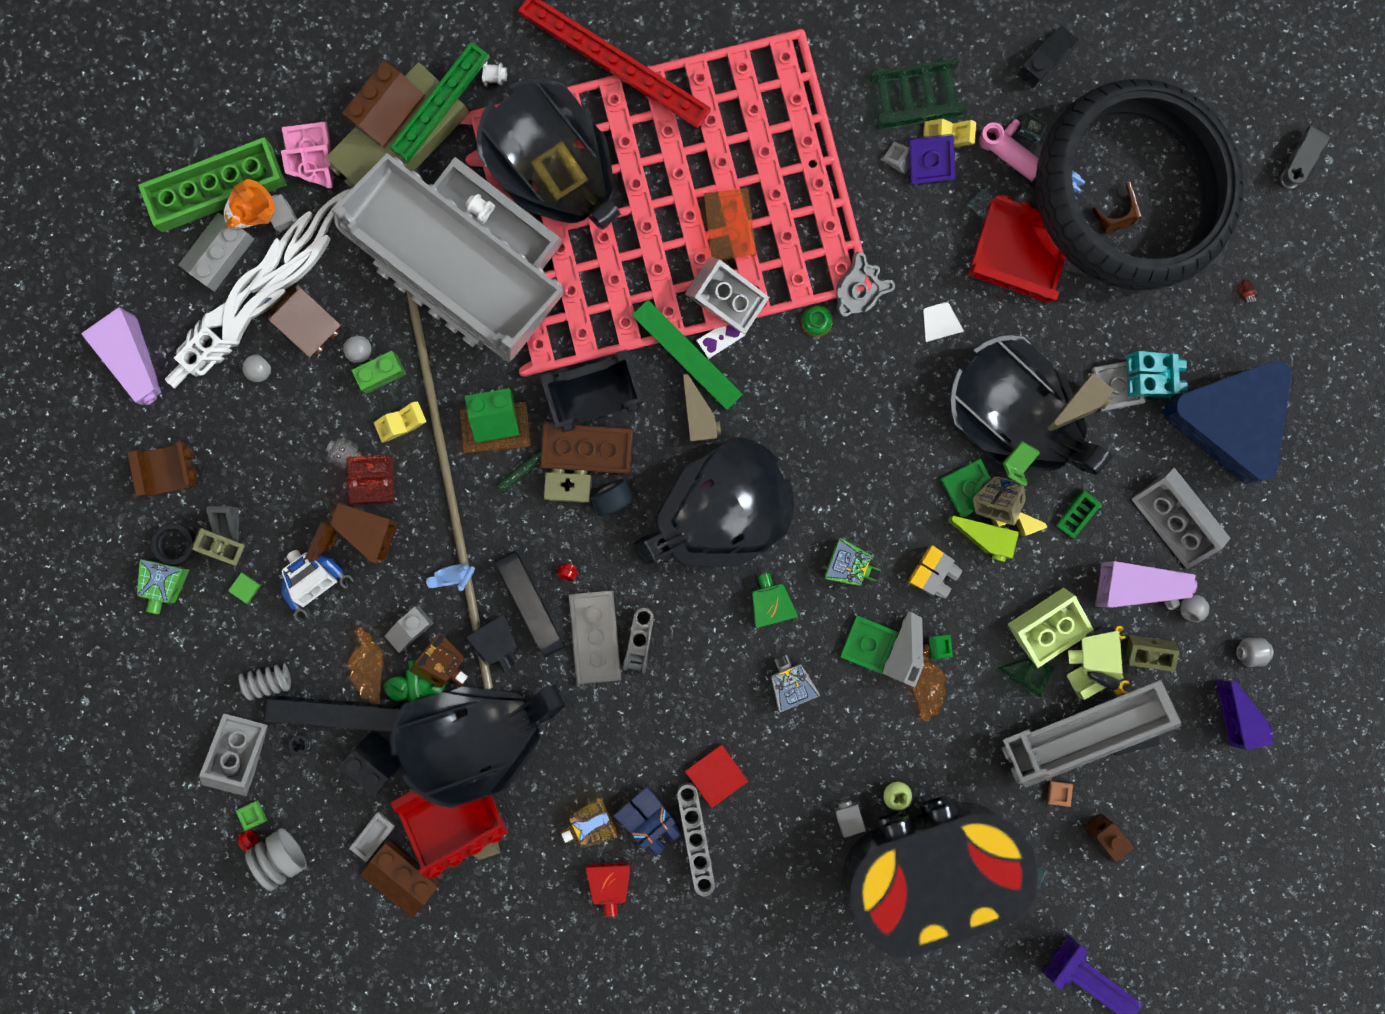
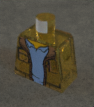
(591, 824)

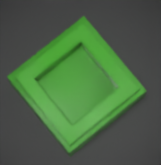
(244, 588)
(251, 815)

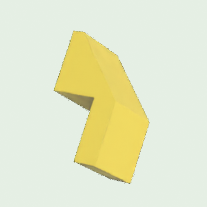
(963, 131)
(400, 422)
(1025, 523)

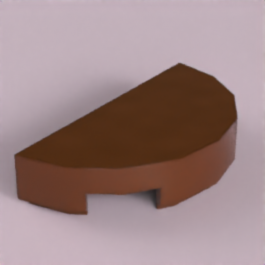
(324, 539)

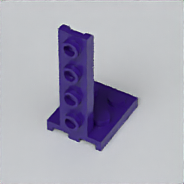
(1070, 964)

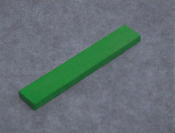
(439, 102)
(687, 354)

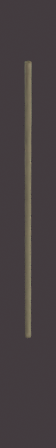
(446, 474)

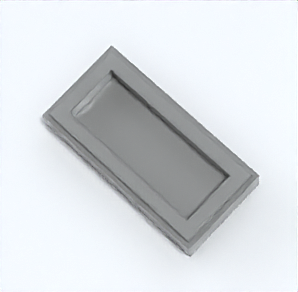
(372, 836)

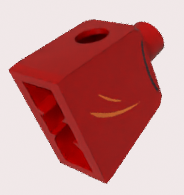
(608, 884)

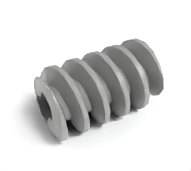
(265, 683)

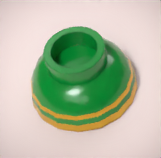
(816, 321)

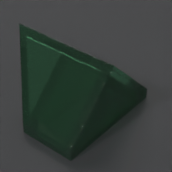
(1028, 675)

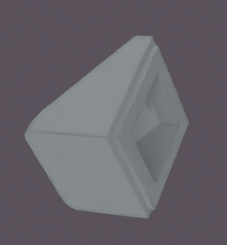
(898, 157)

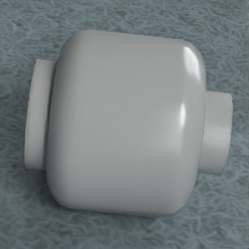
(1255, 652)

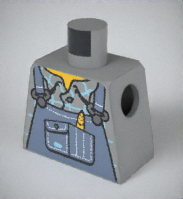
(791, 685)

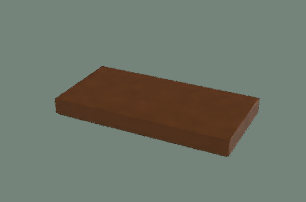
(587, 449)

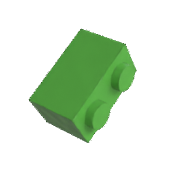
(378, 372)

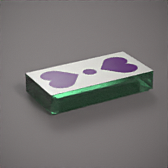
(719, 340)

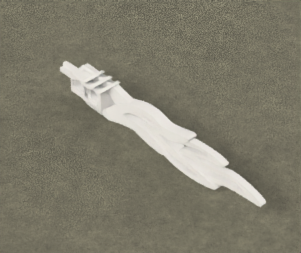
(263, 275)

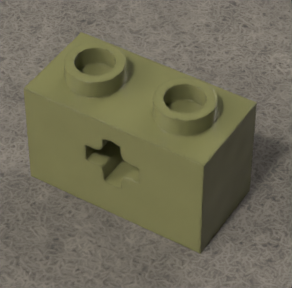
(556, 492)
(217, 546)
(1152, 653)

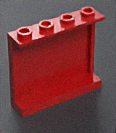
(1017, 251)
(448, 835)

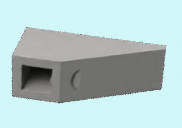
(907, 653)

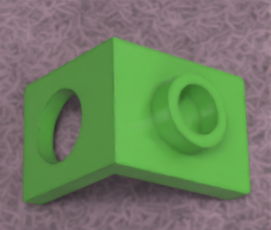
(1019, 461)

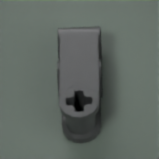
(1303, 157)
(635, 652)

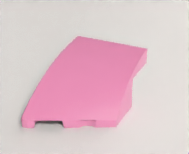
(307, 153)

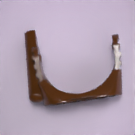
(1112, 225)

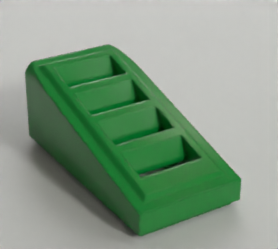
(1083, 494)

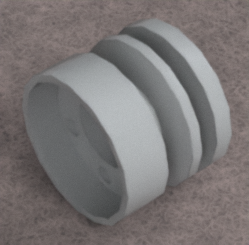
(275, 859)

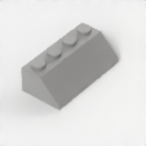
(1181, 518)

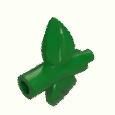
(411, 687)

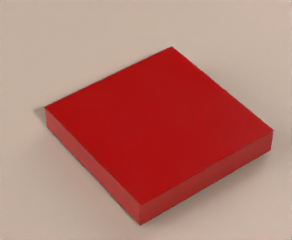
(716, 776)

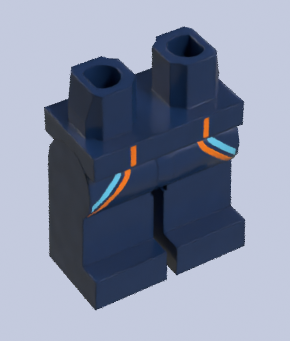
(649, 828)

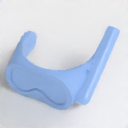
(451, 575)

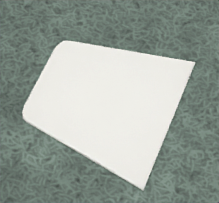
(940, 322)

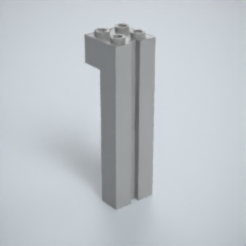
(1090, 734)

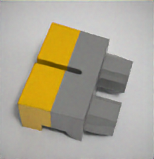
(929, 581)

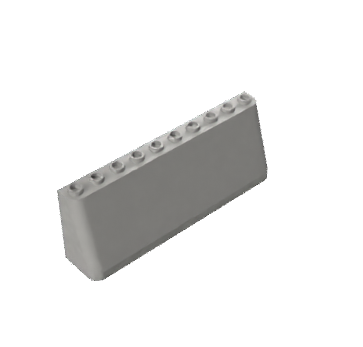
(447, 256)

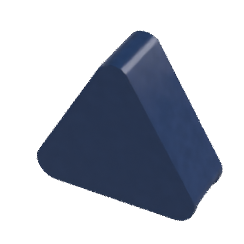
(1238, 419)

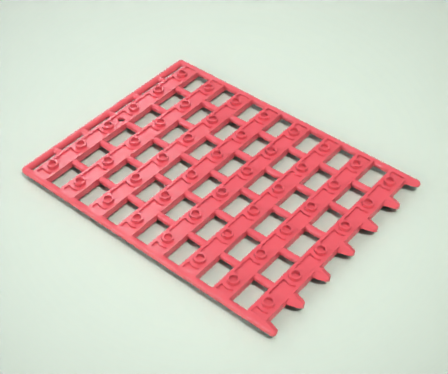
(685, 199)

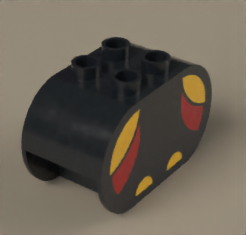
(938, 877)

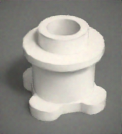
(494, 74)
(479, 207)

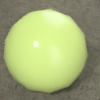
(897, 796)

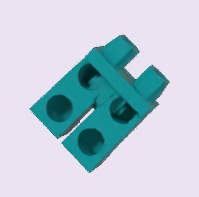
(1155, 374)

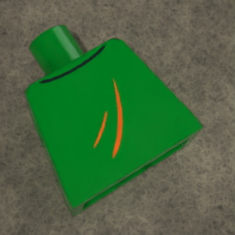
(771, 603)

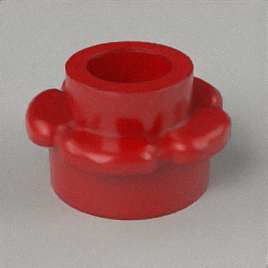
(567, 572)
(247, 840)

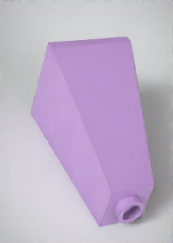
(124, 351)
(1135, 584)

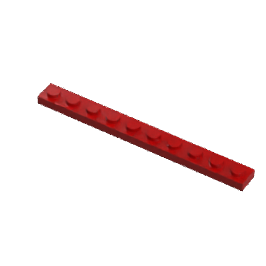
(615, 61)

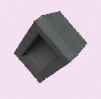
(224, 521)

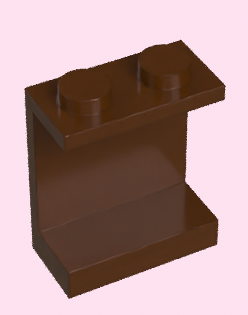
(162, 470)

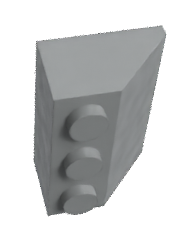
(215, 252)

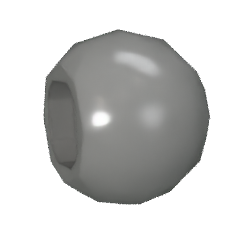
(357, 349)
(256, 368)
(1194, 608)

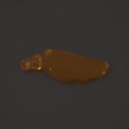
(367, 667)
(929, 687)

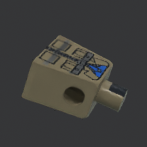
(1000, 500)

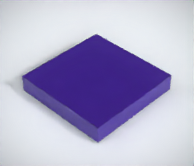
(931, 158)

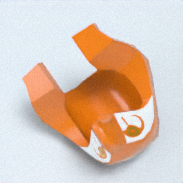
(248, 205)

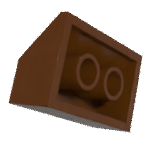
(383, 104)
(399, 879)

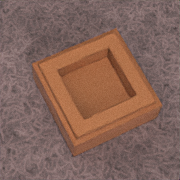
(1059, 793)

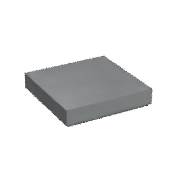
(1116, 377)

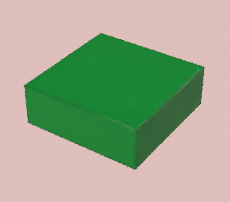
(940, 646)

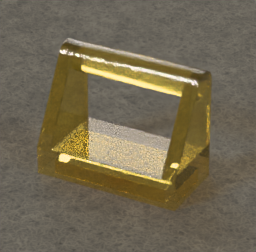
(570, 164)

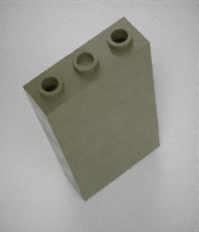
(360, 153)

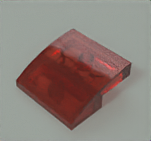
(370, 479)

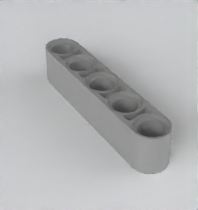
(700, 849)

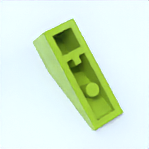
(989, 538)

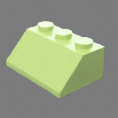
(1051, 627)

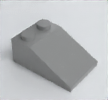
(727, 294)
(233, 755)

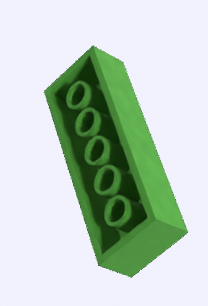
(208, 184)

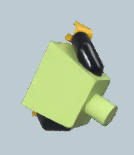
(1102, 658)

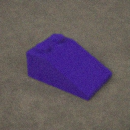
(1243, 720)

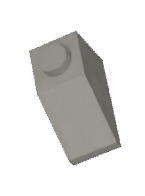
(408, 628)

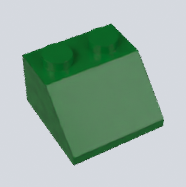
(492, 415)

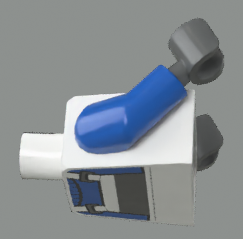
(307, 580)

